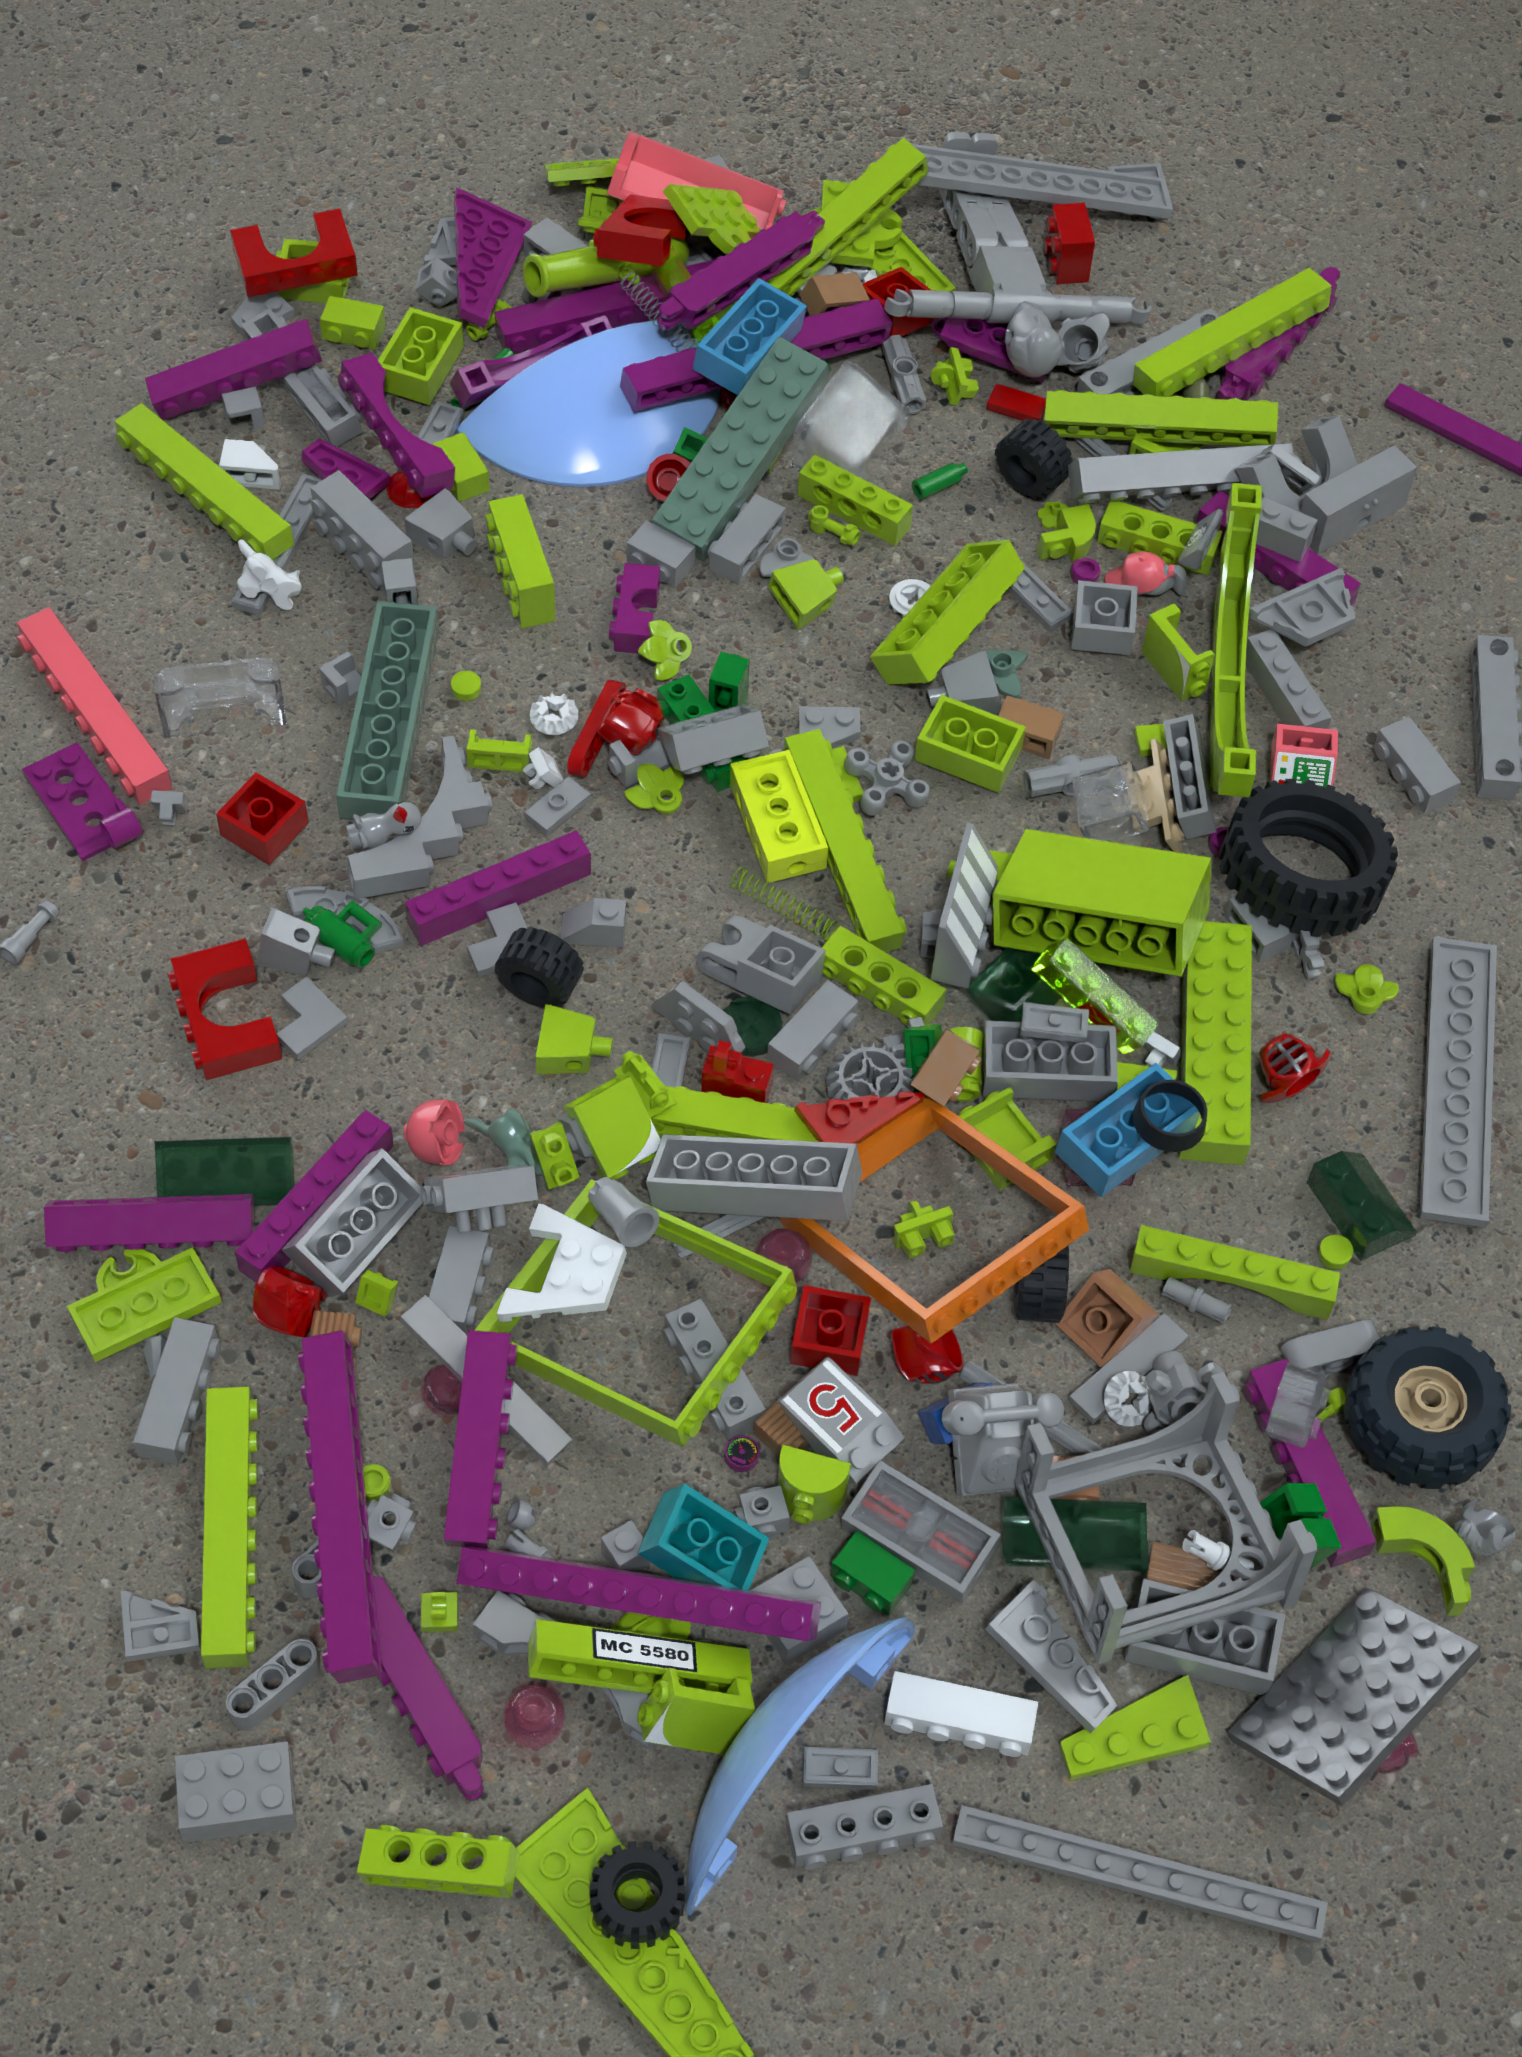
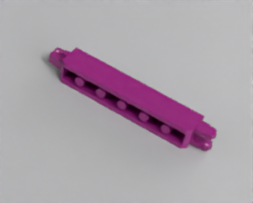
(732, 275)
(1249, 371)
(425, 1699)

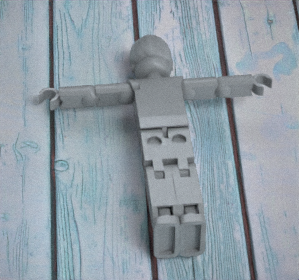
(1005, 278)

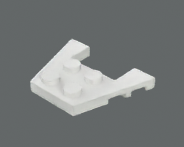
(579, 1275)

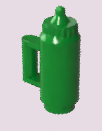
(337, 934)

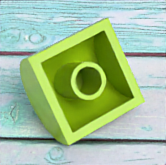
(812, 1484)

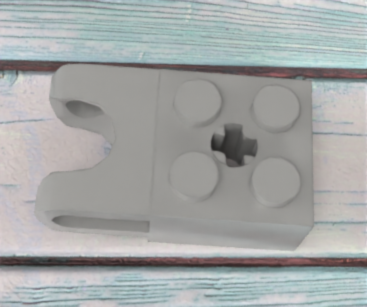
(764, 963)

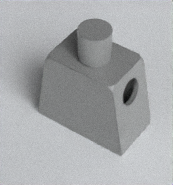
(442, 526)
(970, 683)
(291, 944)

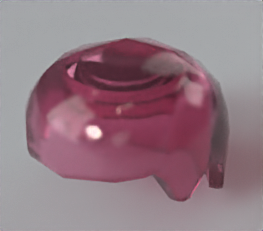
(441, 1391)

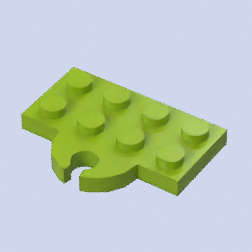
(713, 214)
(876, 236)
(141, 1300)

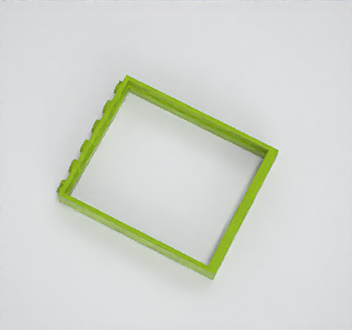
(727, 1369)

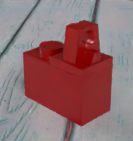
(736, 1075)

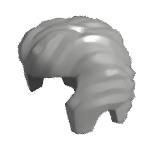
(1484, 1530)

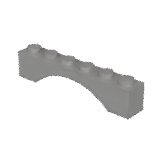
(507, 1628)

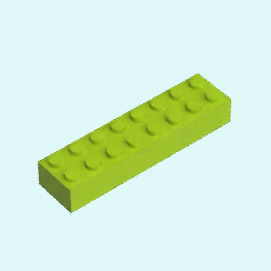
(1219, 1039)

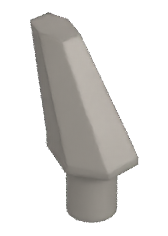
(153, 1352)

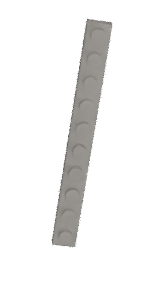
(1140, 1874)

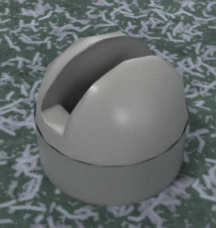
(521, 1515)

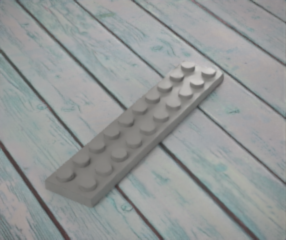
(1045, 182)
(1459, 1083)

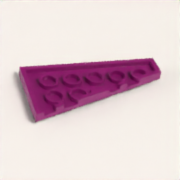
(485, 253)

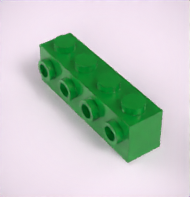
(684, 701)

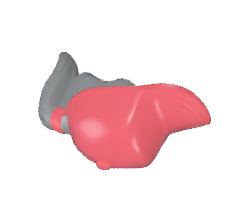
(1149, 574)

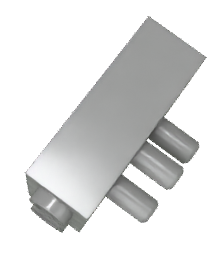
(480, 1191)

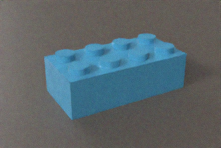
(746, 334)
(1104, 1141)

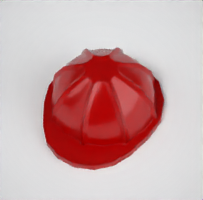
(664, 474)
(403, 494)

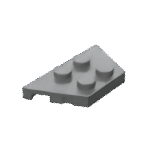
(1309, 610)
(698, 1017)

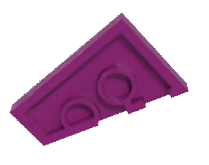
(327, 459)

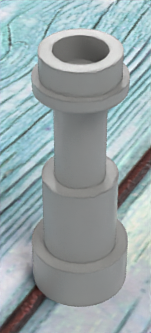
(14, 948)

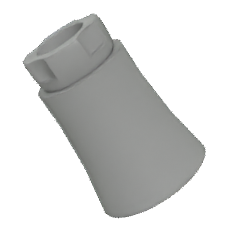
(624, 1212)

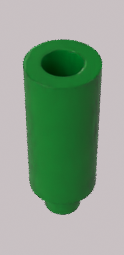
(938, 480)

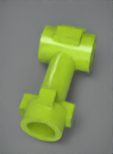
(476, 332)
(820, 523)

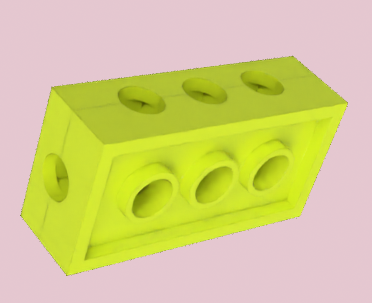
(778, 816)

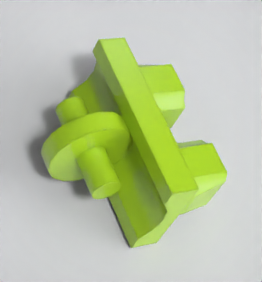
(953, 377)
(554, 1155)
(922, 1224)

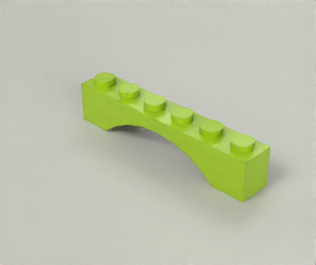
(1294, 1284)

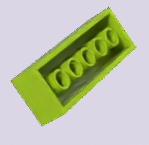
(948, 612)

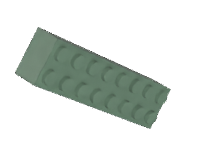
(743, 445)
(388, 709)

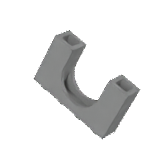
(1329, 454)

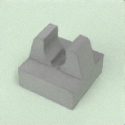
(169, 805)

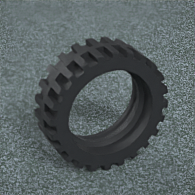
(1294, 897)

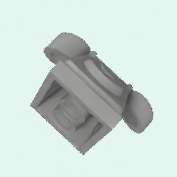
(990, 1431)

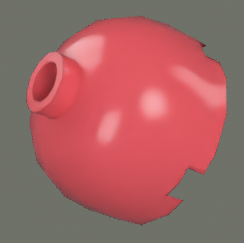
(434, 1132)

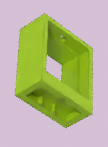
(312, 293)

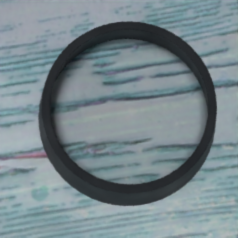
(1165, 1140)

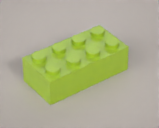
(520, 561)

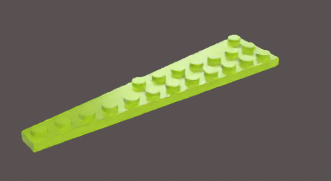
(656, 1983)

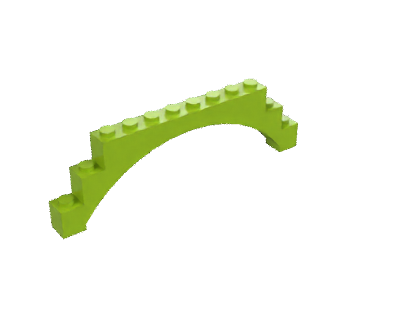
(1230, 758)

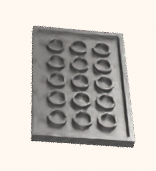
(1354, 1695)

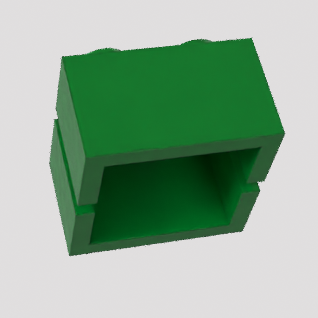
(1302, 1503)

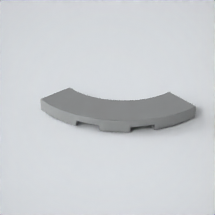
(385, 939)

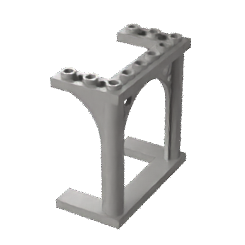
(1193, 1437)

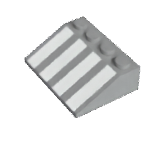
(966, 913)

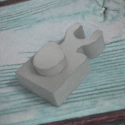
(1306, 948)

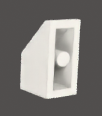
(249, 465)

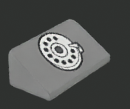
(1201, 540)

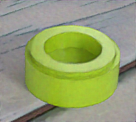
(466, 685)
(1335, 1251)
(376, 1481)

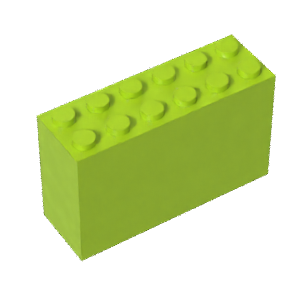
(1104, 896)

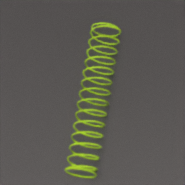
(782, 905)

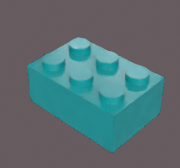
(702, 1541)

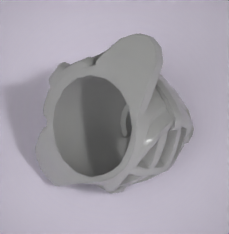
(1084, 342)

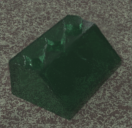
(1010, 983)
(1359, 1203)

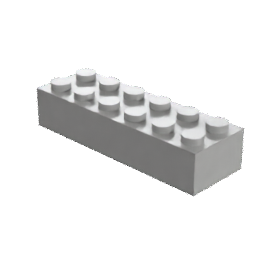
(755, 1177)

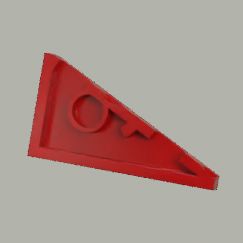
(854, 1118)

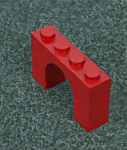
(640, 231)
(267, 273)
(221, 1048)

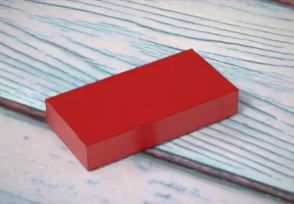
(1016, 403)

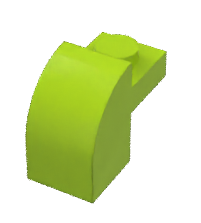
(1073, 537)

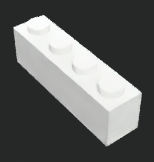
(961, 1714)

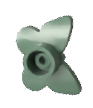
(1004, 670)

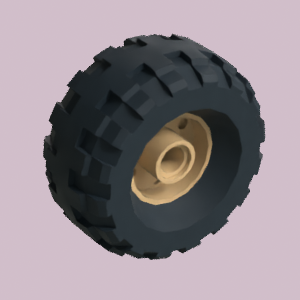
(1427, 1407)

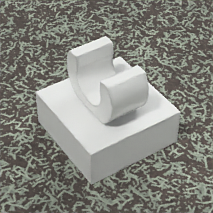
(544, 768)
(1161, 1051)

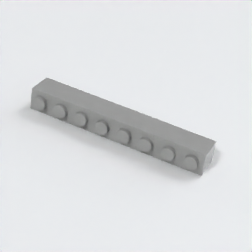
(1160, 473)

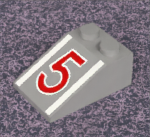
(840, 1419)

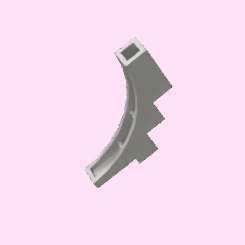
(408, 858)

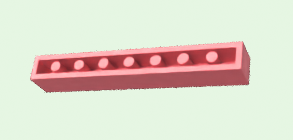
(93, 705)

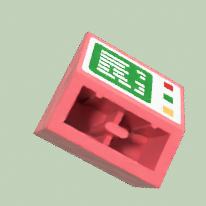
(1303, 754)

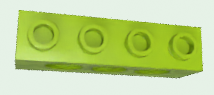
(855, 500)
(1144, 530)
(874, 964)
(491, 1879)

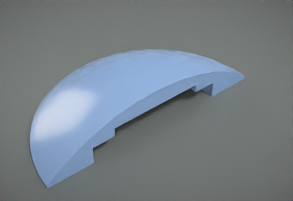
(571, 421)
(768, 1734)

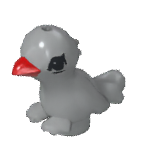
(375, 829)

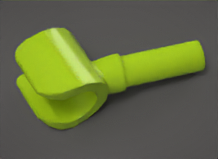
(1336, 1404)

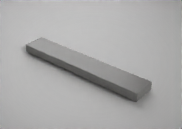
(299, 515)
(449, 1344)

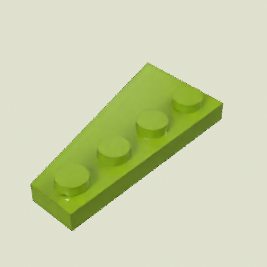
(1142, 1732)

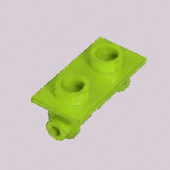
(649, 1086)

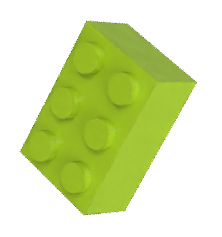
(421, 355)
(970, 743)

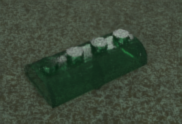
(226, 1168)
(1100, 1532)

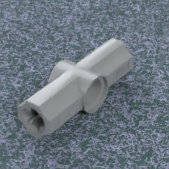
(904, 374)
(1059, 776)

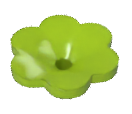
(1050, 514)

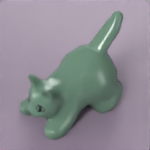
(511, 1136)

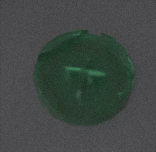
(755, 1023)

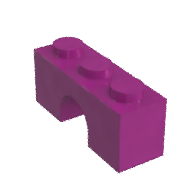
(637, 589)

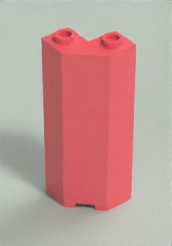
(650, 167)

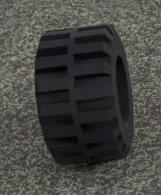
(1033, 459)
(539, 967)
(1044, 1291)
(631, 1864)

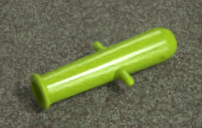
(583, 268)

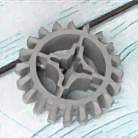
(876, 1064)

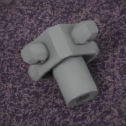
(1175, 1389)

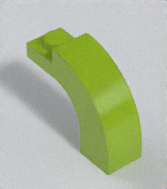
(1432, 1540)

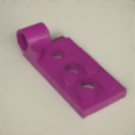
(978, 344)
(117, 822)

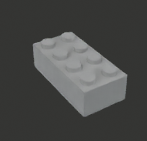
(357, 527)
(1047, 1066)
(355, 1222)
(1226, 1651)

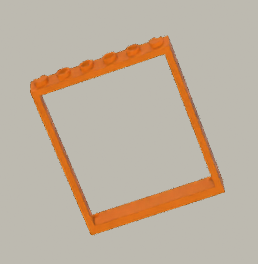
(988, 1282)

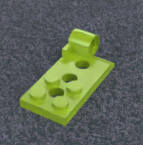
(586, 171)

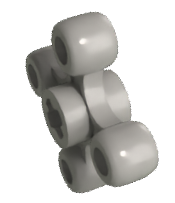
(886, 778)

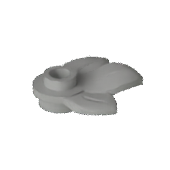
(784, 554)

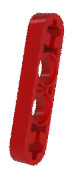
(589, 741)

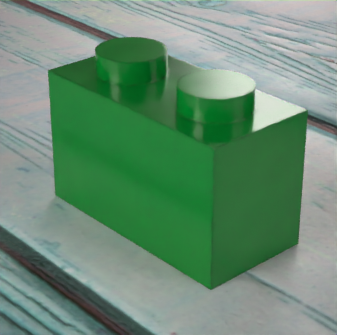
(729, 681)
(872, 1573)

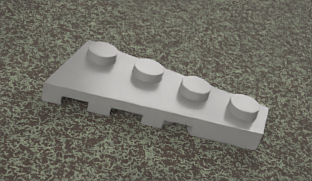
(1040, 1645)

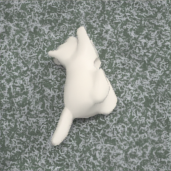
(263, 575)

